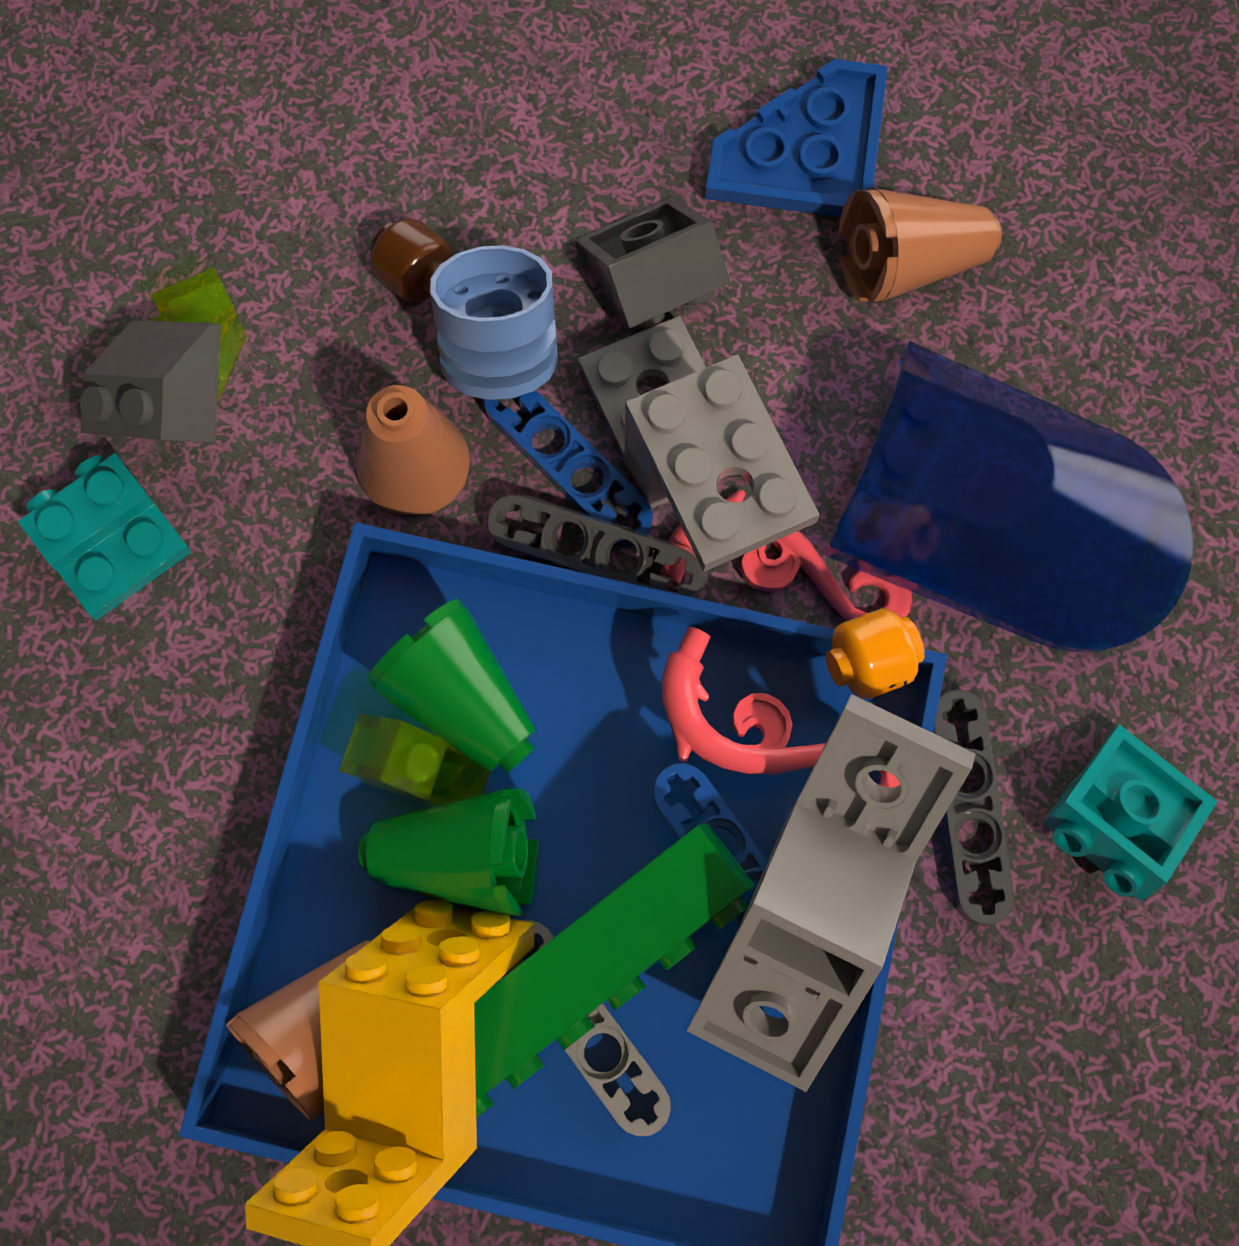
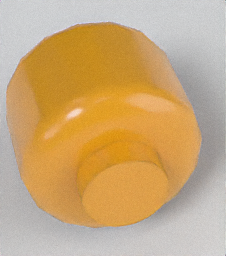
(875, 653)

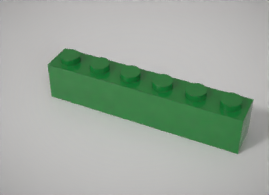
(603, 957)

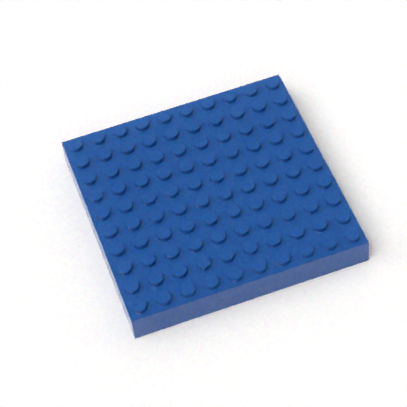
(587, 660)

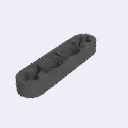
(598, 541)
(981, 807)

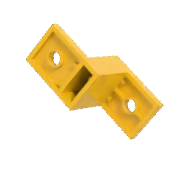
(393, 1078)

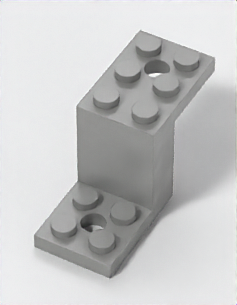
(693, 436)
(830, 894)

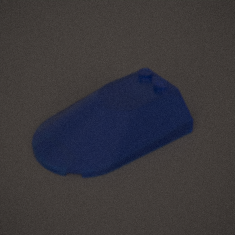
(1015, 511)

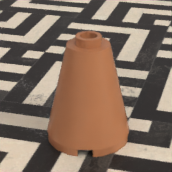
(911, 241)
(410, 454)
(286, 1037)

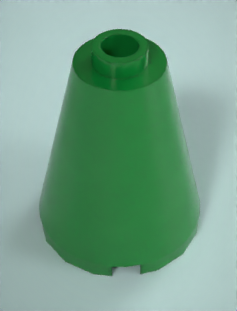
(456, 689)
(459, 851)

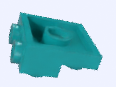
(103, 534)
(1129, 815)

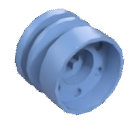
(495, 321)

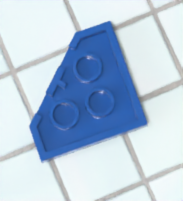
(805, 144)

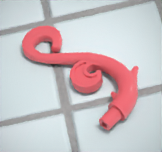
(799, 552)
(691, 730)

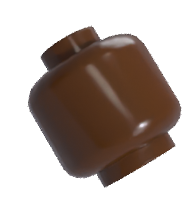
(407, 257)

